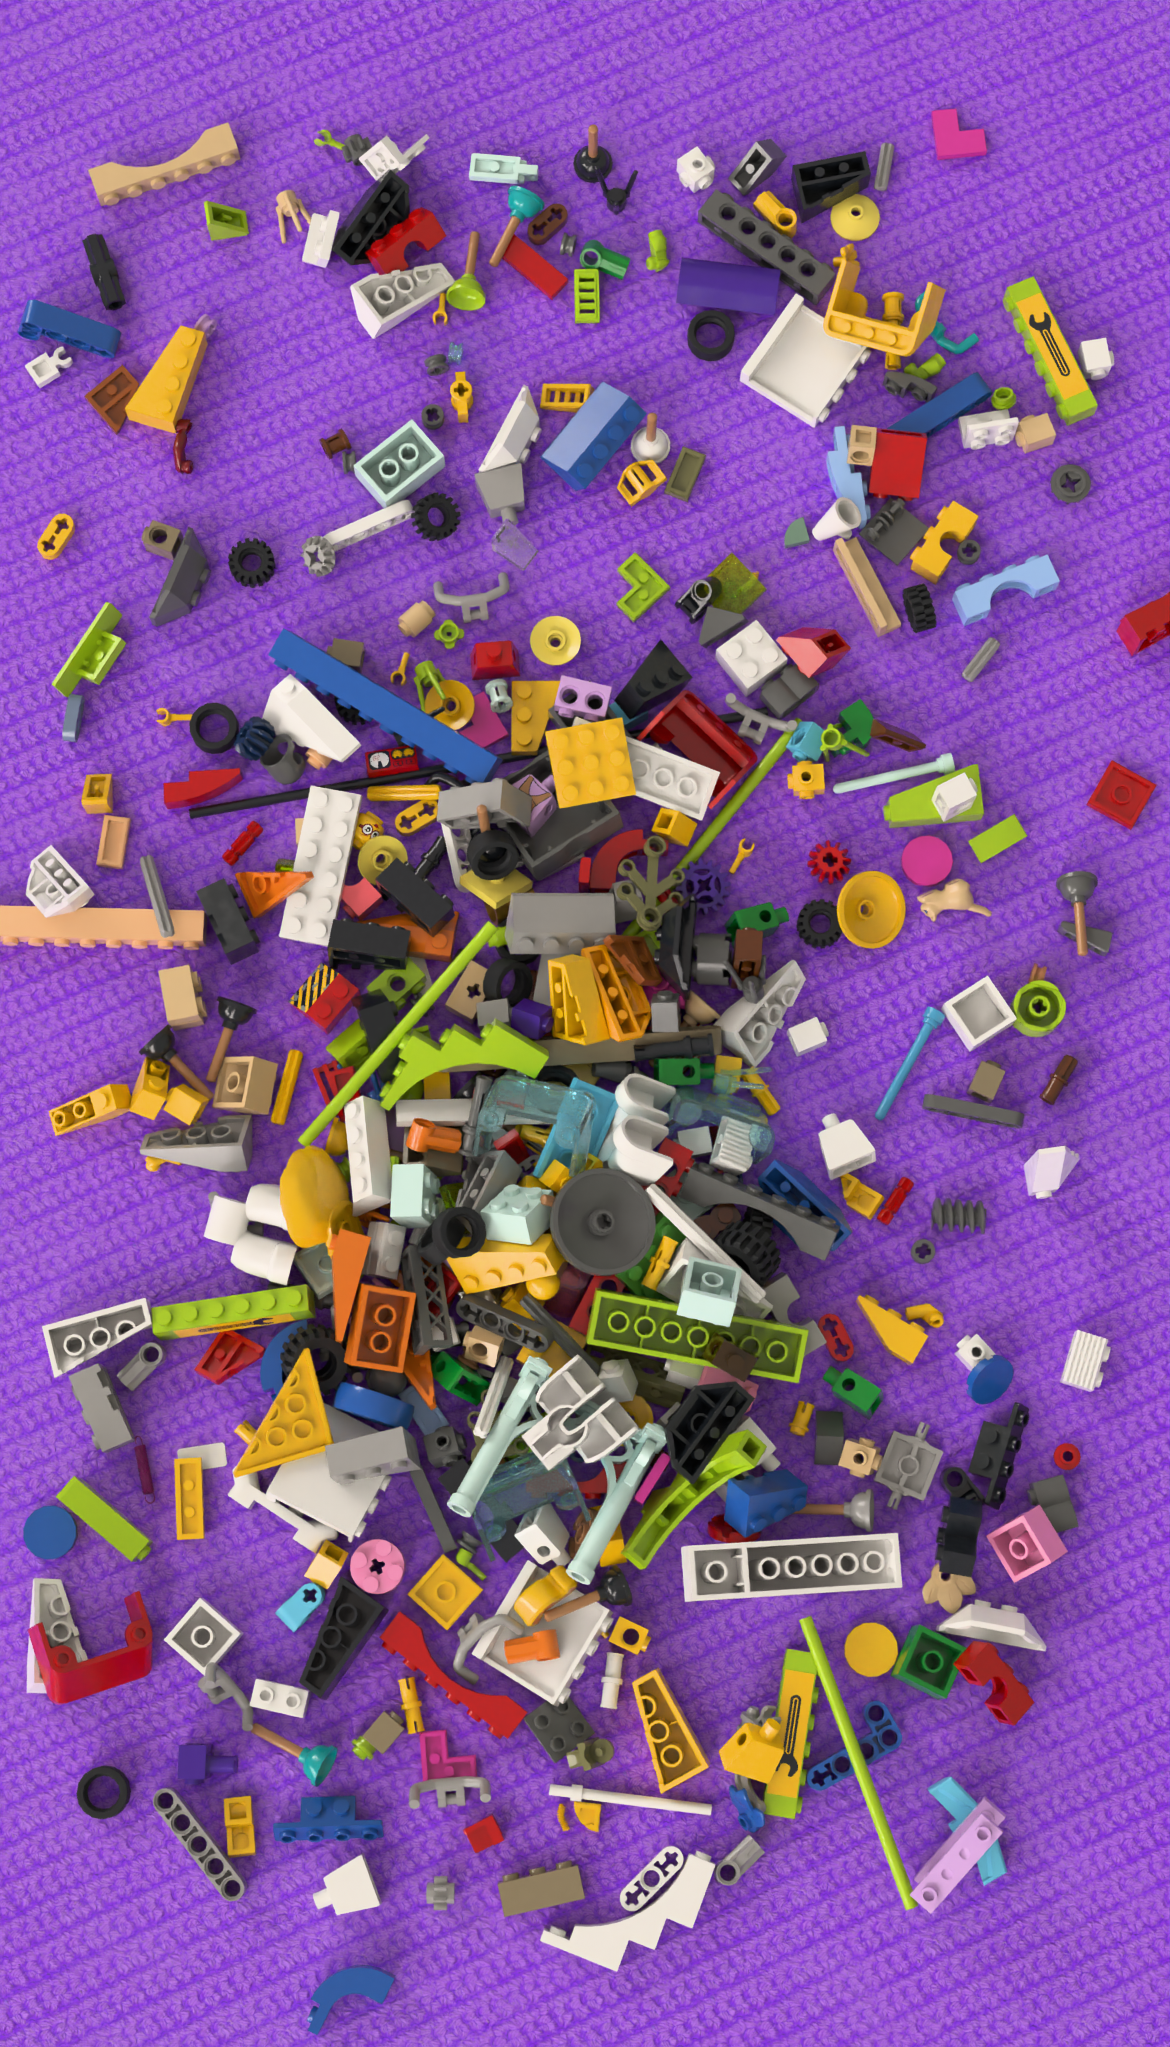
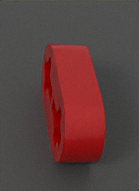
(841, 1335)

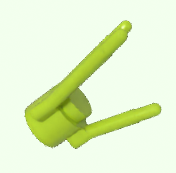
(429, 676)
(834, 740)

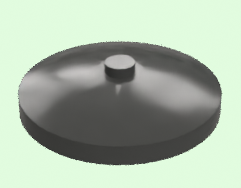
(602, 1222)

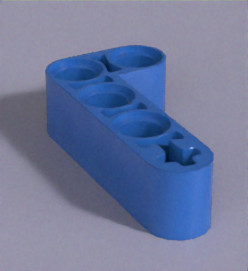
(68, 328)
(874, 1738)

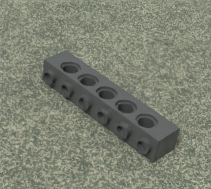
(731, 231)

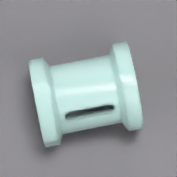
(498, 696)

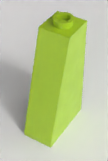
(917, 809)
(105, 1519)

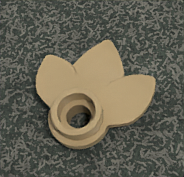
(948, 1590)

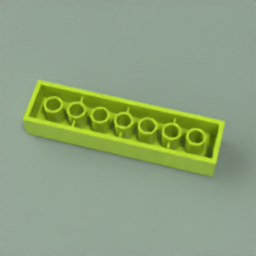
(656, 1330)

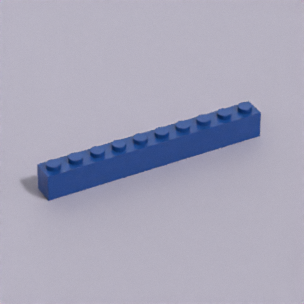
(385, 707)

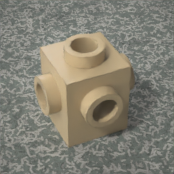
(852, 1459)

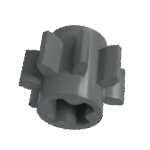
(355, 148)

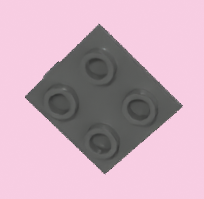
(894, 530)
(558, 1727)

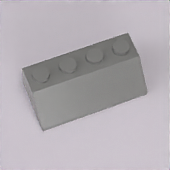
(558, 922)

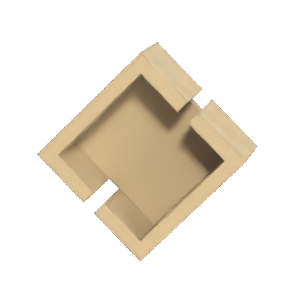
(181, 997)

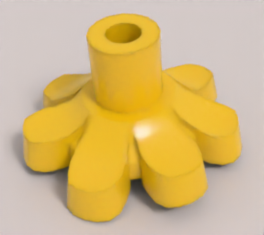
(848, 254)

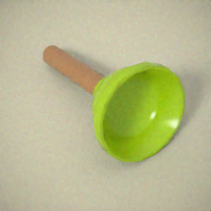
(467, 292)

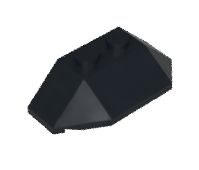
(372, 218)
(676, 945)
(703, 1425)

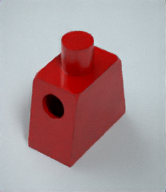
(494, 660)

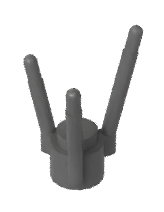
(751, 986)

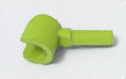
(328, 140)
(463, 1557)

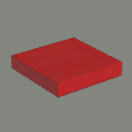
(1121, 795)

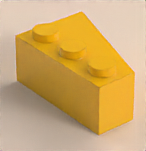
(575, 1001)

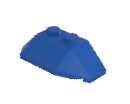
(799, 1190)

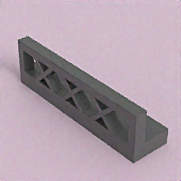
(413, 1280)

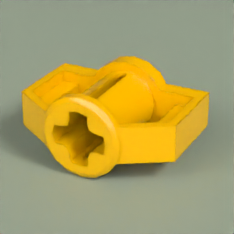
(461, 396)
(643, 490)

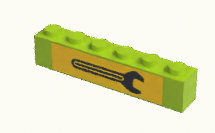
(1049, 351)
(233, 1312)
(794, 1708)

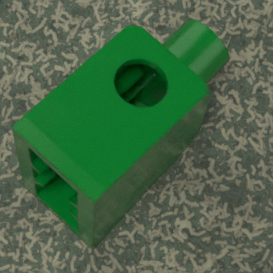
(761, 917)
(671, 1071)
(448, 1372)
(863, 1398)

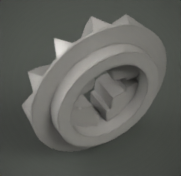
(325, 554)

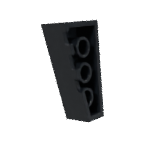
(344, 1633)

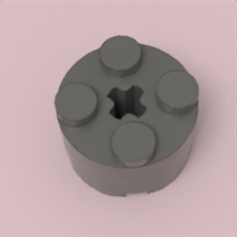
(711, 952)

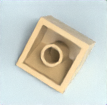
(245, 1085)

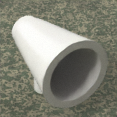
(838, 520)

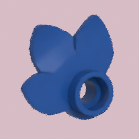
(749, 1817)

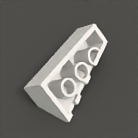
(368, 1154)
(87, 1335)

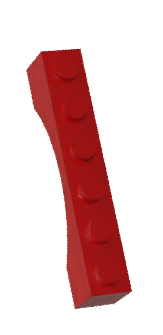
(497, 1710)

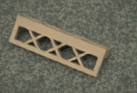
(866, 586)

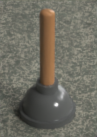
(1078, 888)

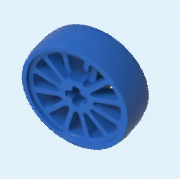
(373, 1406)

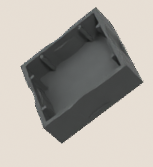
(566, 831)

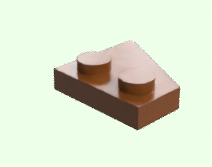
(112, 397)
(635, 958)

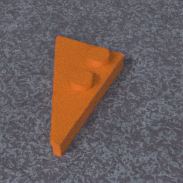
(268, 889)
(419, 1373)

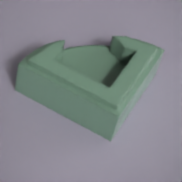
(796, 534)

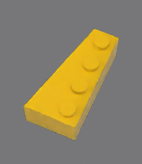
(169, 383)
(505, 1263)

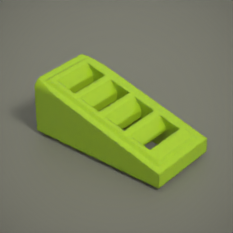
(586, 280)

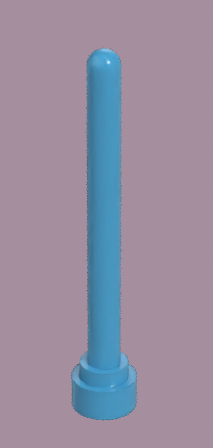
(931, 1020)

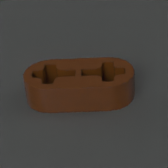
(543, 221)

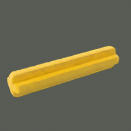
(403, 792)
(286, 1087)

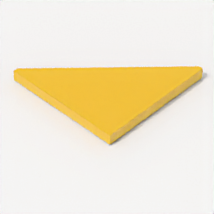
(293, 1425)

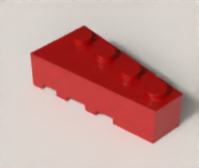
(1146, 625)

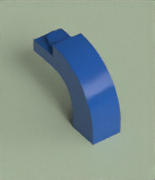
(271, 1371)
(350, 1980)

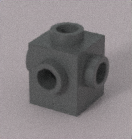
(445, 1446)

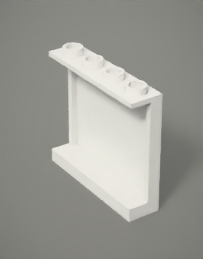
(802, 364)
(311, 1490)
(575, 1634)

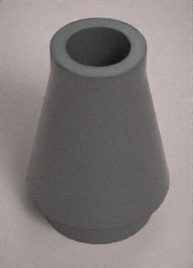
(612, 1071)

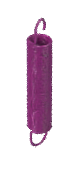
(144, 1470)

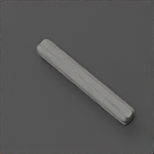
(157, 896)

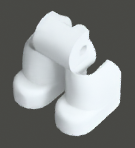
(638, 1130)
(251, 1252)
(562, 1397)

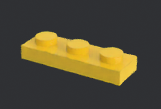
(189, 1498)

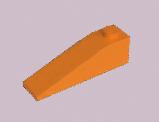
(422, 944)
(347, 1265)

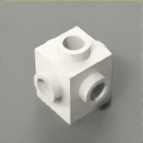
(695, 170)

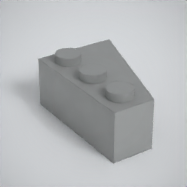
(485, 1180)
(101, 1408)
(373, 1456)

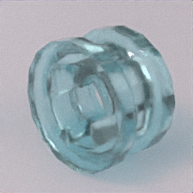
(455, 353)

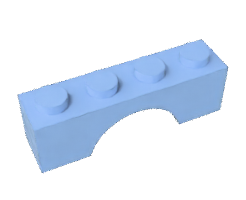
(1033, 577)

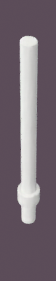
(577, 1793)

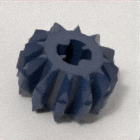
(254, 738)

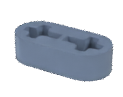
(73, 718)

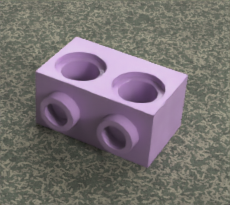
(584, 692)

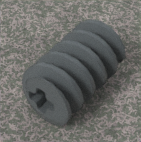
(958, 1215)

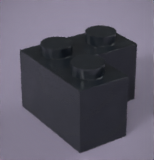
(958, 1536)

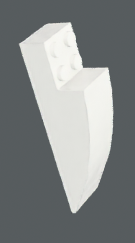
(791, 1567)

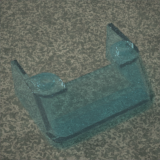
(566, 1107)
(520, 1488)

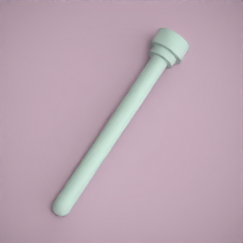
(943, 765)

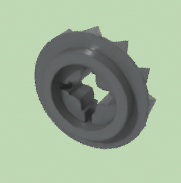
(1074, 474)

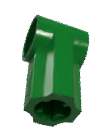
(607, 260)

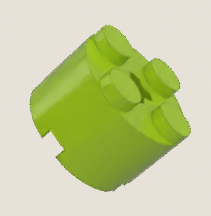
(1051, 1005)

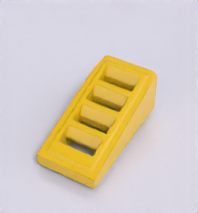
(568, 389)

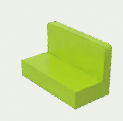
(350, 1047)

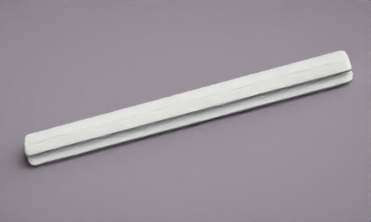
(701, 1240)

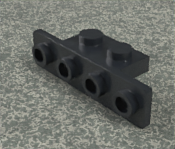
(996, 1453)

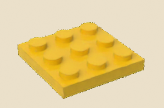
(590, 763)

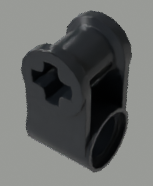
(696, 600)
(964, 1489)

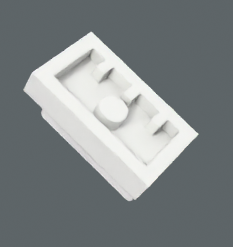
(386, 156)
(987, 429)

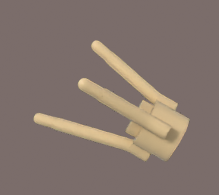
(290, 206)

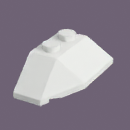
(515, 435)
(55, 885)
(993, 1625)

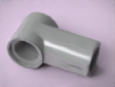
(140, 1367)
(740, 1858)

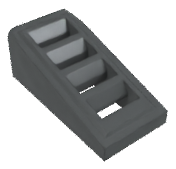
(1097, 939)

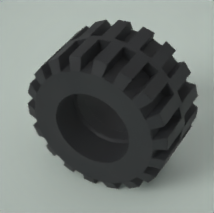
(750, 1250)
(315, 1338)

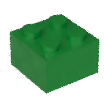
(928, 1662)

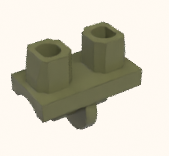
(591, 1754)

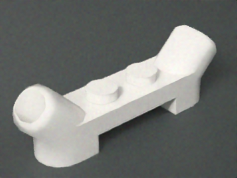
(309, 1534)

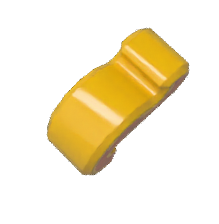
(544, 1595)

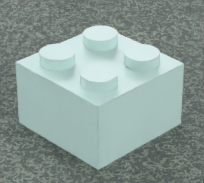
(414, 1195)
(517, 1215)
(709, 1291)

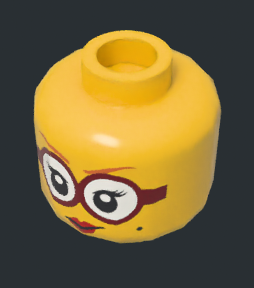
(367, 827)

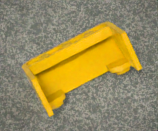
(848, 319)

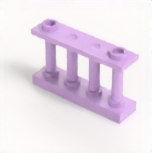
(958, 1855)

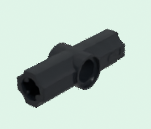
(104, 272)

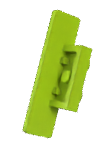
(93, 653)

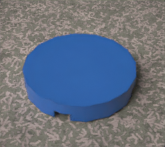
(989, 1379)
(50, 1532)

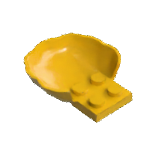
(315, 1198)

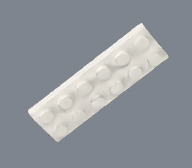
(669, 778)
(325, 851)

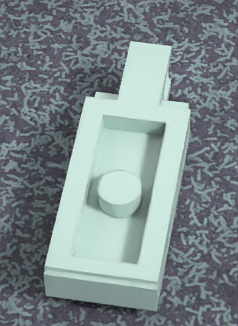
(501, 169)

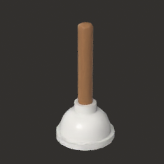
(650, 442)

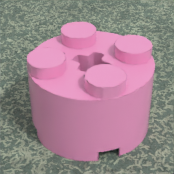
(364, 1559)

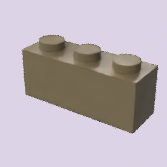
(540, 1888)

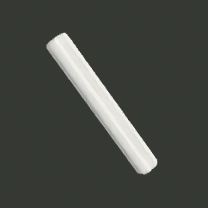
(493, 1397)

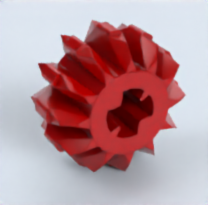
(836, 857)

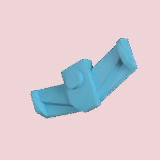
(960, 1805)

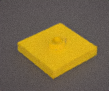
(445, 1592)

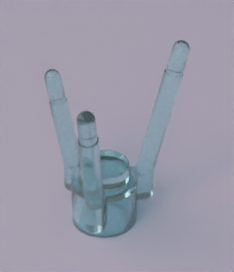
(725, 1084)

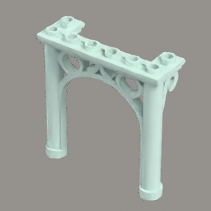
(619, 1494)

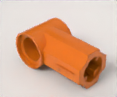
(426, 1136)
(539, 1647)

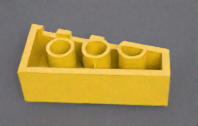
(670, 1737)

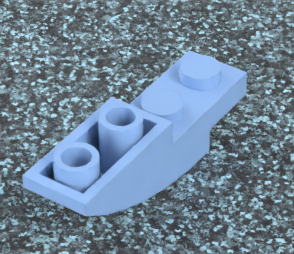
(842, 475)

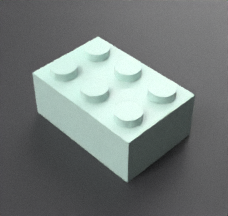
(399, 465)

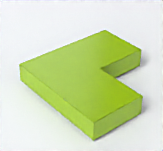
(646, 590)

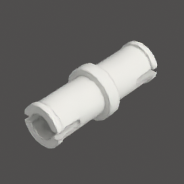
(611, 1680)

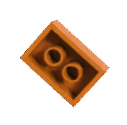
(380, 1327)

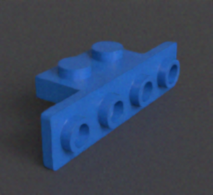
(328, 1819)

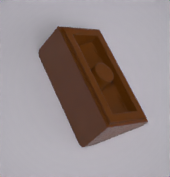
(895, 736)

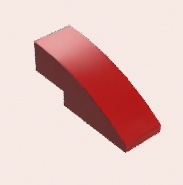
(200, 787)

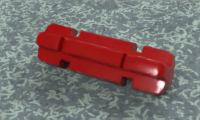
(242, 843)
(895, 1200)

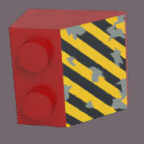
(325, 997)

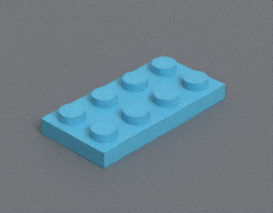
(603, 1116)

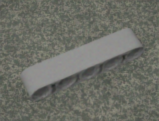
(187, 1838)

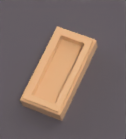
(113, 842)

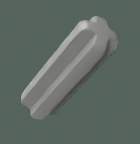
(884, 166)
(980, 659)

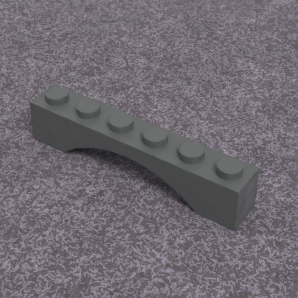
(809, 1231)

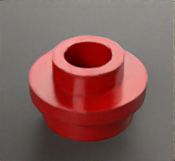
(1058, 1456)

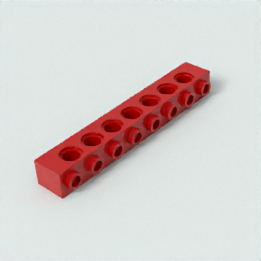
(671, 1186)

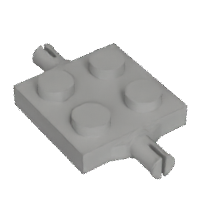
(908, 1466)

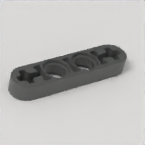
(973, 1111)
(505, 1319)
(433, 1510)

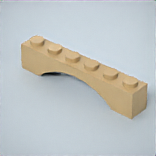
(118, 182)

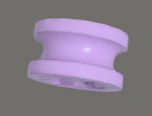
(206, 325)

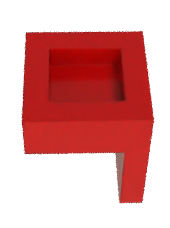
(484, 1833)

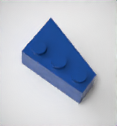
(763, 1500)

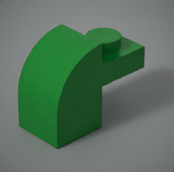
(857, 722)

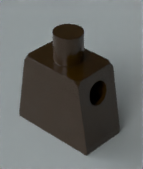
(730, 1357)

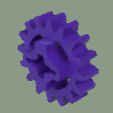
(710, 893)

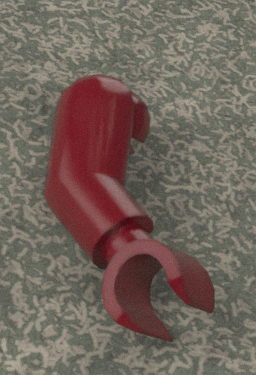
(181, 464)

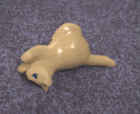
(954, 896)

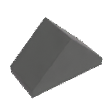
(719, 624)
(828, 1437)

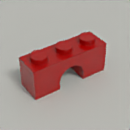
(388, 252)
(1009, 1696)

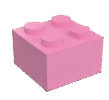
(1026, 1543)

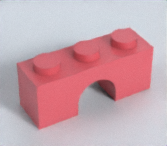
(360, 899)

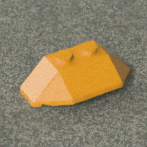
(621, 998)

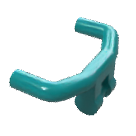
(939, 331)

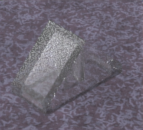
(513, 545)

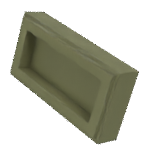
(685, 474)

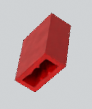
(897, 464)

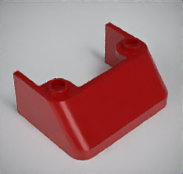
(703, 740)
(69, 1680)

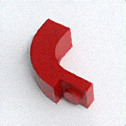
(612, 854)

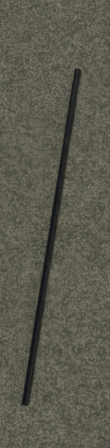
(383, 780)

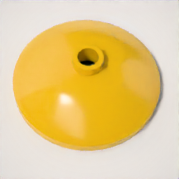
(882, 909)

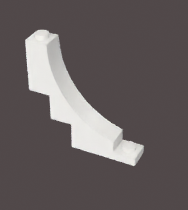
(607, 1941)

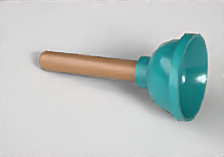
(522, 205)
(316, 1761)

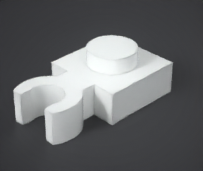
(45, 369)

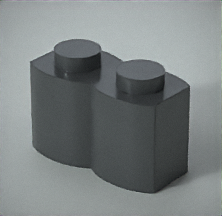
(787, 691)
(1055, 1501)

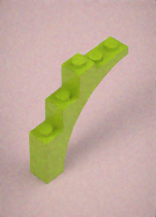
(498, 1046)
(671, 1504)

